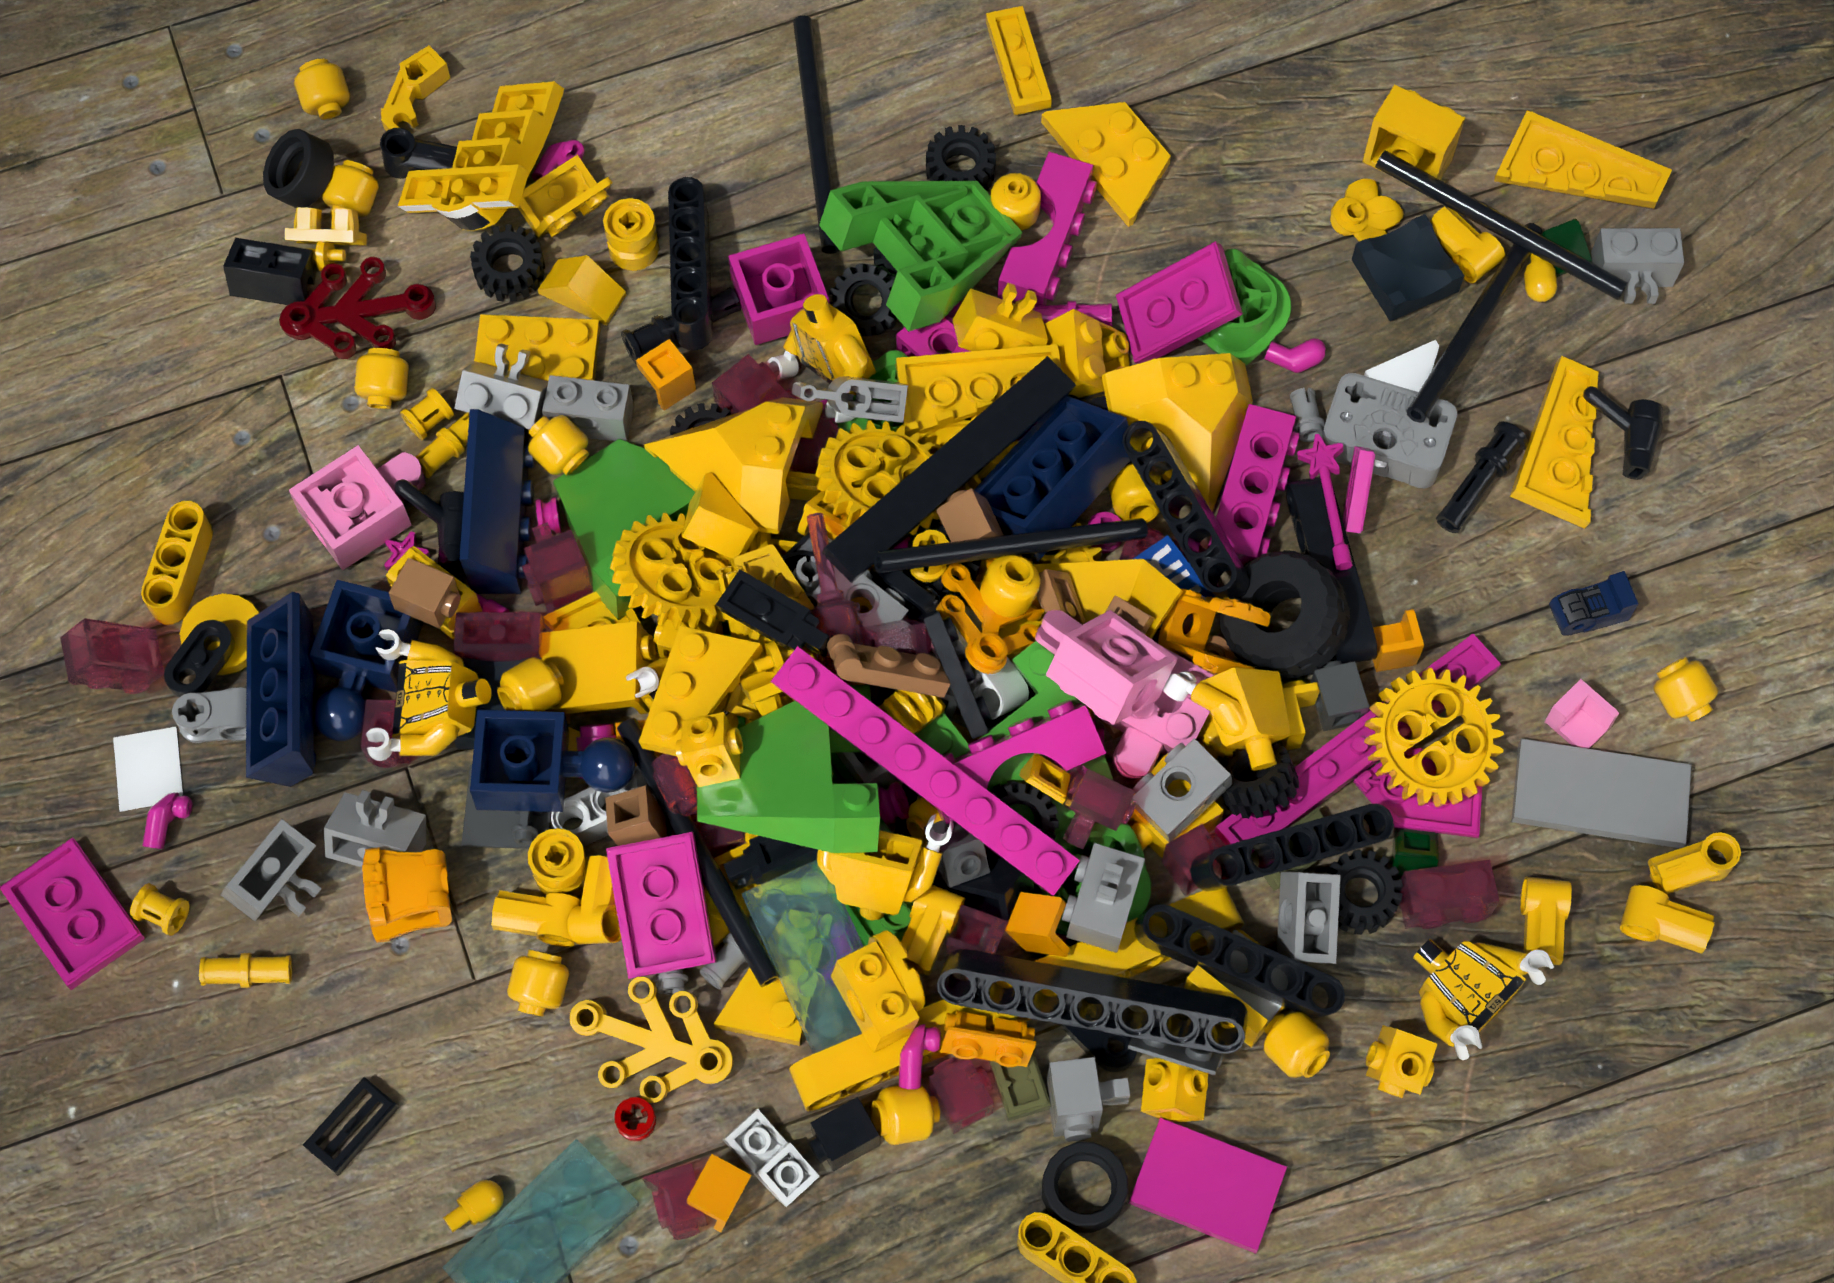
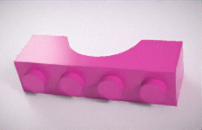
(1064, 190)
(1064, 737)

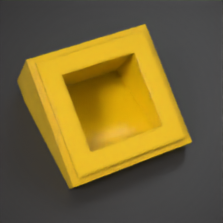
(1046, 777)

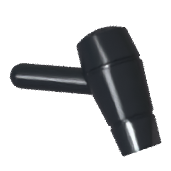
(1641, 429)
(447, 516)

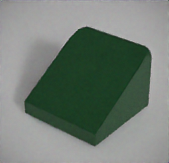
(1570, 237)
(1414, 850)

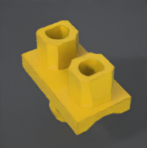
(343, 232)
(758, 684)

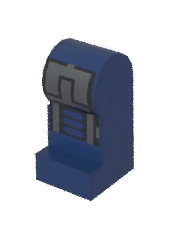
(1594, 605)

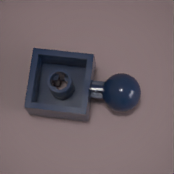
(348, 652)
(540, 781)

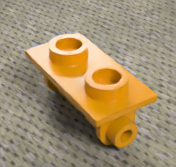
(1008, 1043)

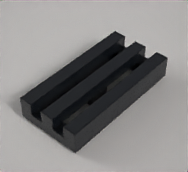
(362, 1138)

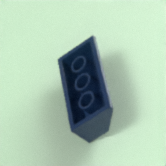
(1056, 469)
(495, 505)
(280, 693)

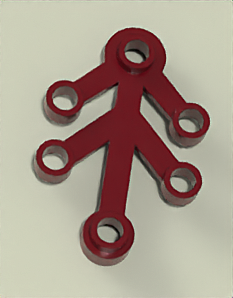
(351, 310)

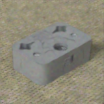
(1381, 419)

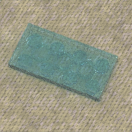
(804, 938)
(547, 1224)

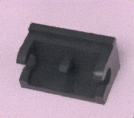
(268, 271)

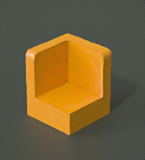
(667, 373)
(1398, 643)
(1035, 924)
(718, 1190)

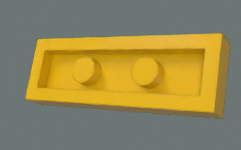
(1018, 60)

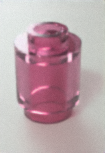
(675, 785)

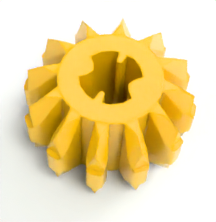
(913, 709)

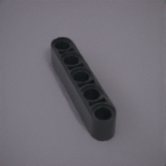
(690, 263)
(1198, 523)
(1315, 539)
(1275, 852)
(1259, 958)

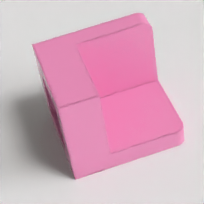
(1581, 716)

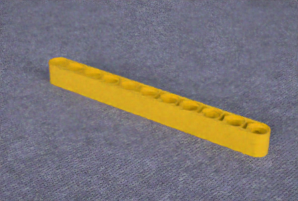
(854, 1067)

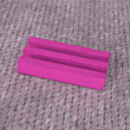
(1358, 489)

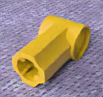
(1471, 251)
(1692, 865)
(1545, 909)
(535, 916)
(596, 917)
(1654, 917)
(931, 919)

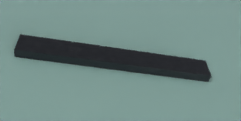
(948, 469)

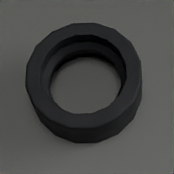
(312, 175)
(1108, 1162)

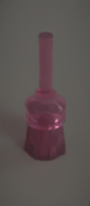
(833, 610)

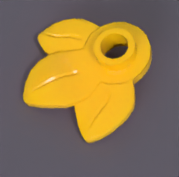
(1369, 211)

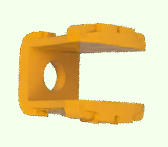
(1203, 612)
(405, 891)

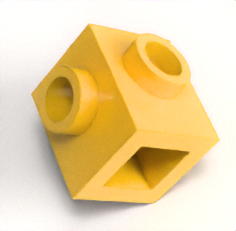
(710, 749)
(1400, 1061)
(1173, 1091)

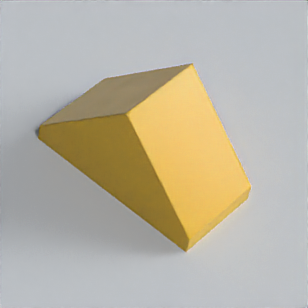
(583, 288)
(718, 520)

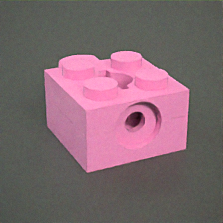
(356, 487)
(1105, 663)
(1158, 727)

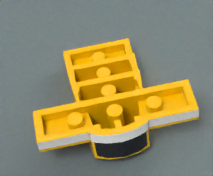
(492, 166)

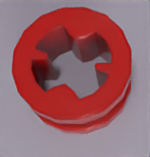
(626, 1108)

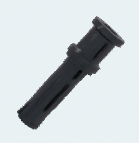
(661, 329)
(1490, 464)

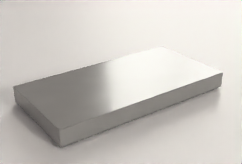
(1601, 793)

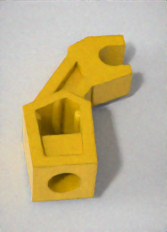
(406, 90)

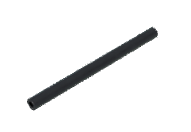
(814, 121)
(1501, 225)
(1469, 331)
(1009, 545)
(711, 874)

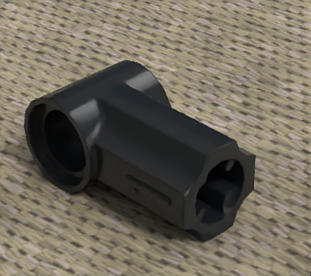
(417, 153)

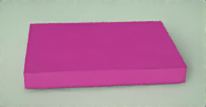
(1179, 303)
(661, 905)
(72, 913)
(1208, 1185)

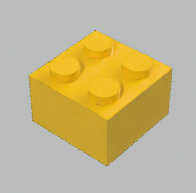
(1414, 132)

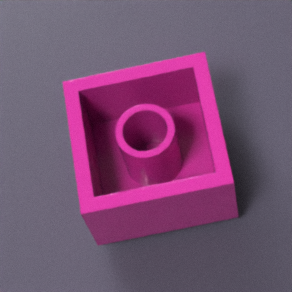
(774, 284)

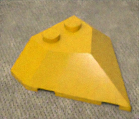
(1194, 403)
(746, 454)

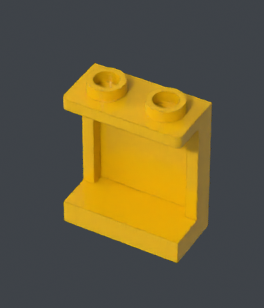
(596, 666)

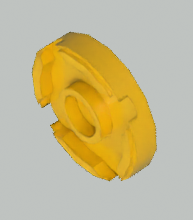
(231, 611)
(908, 978)

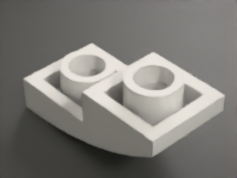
(771, 1158)

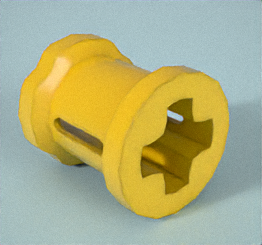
(427, 414)
(934, 572)
(159, 909)

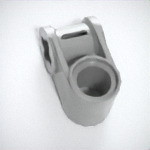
(218, 715)

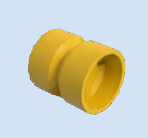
(631, 234)
(562, 871)

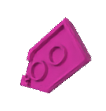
(1450, 819)

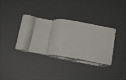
(863, 405)

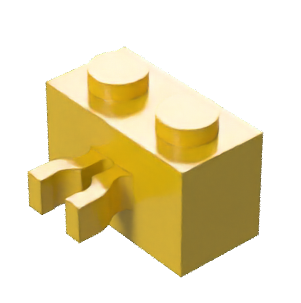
(997, 323)

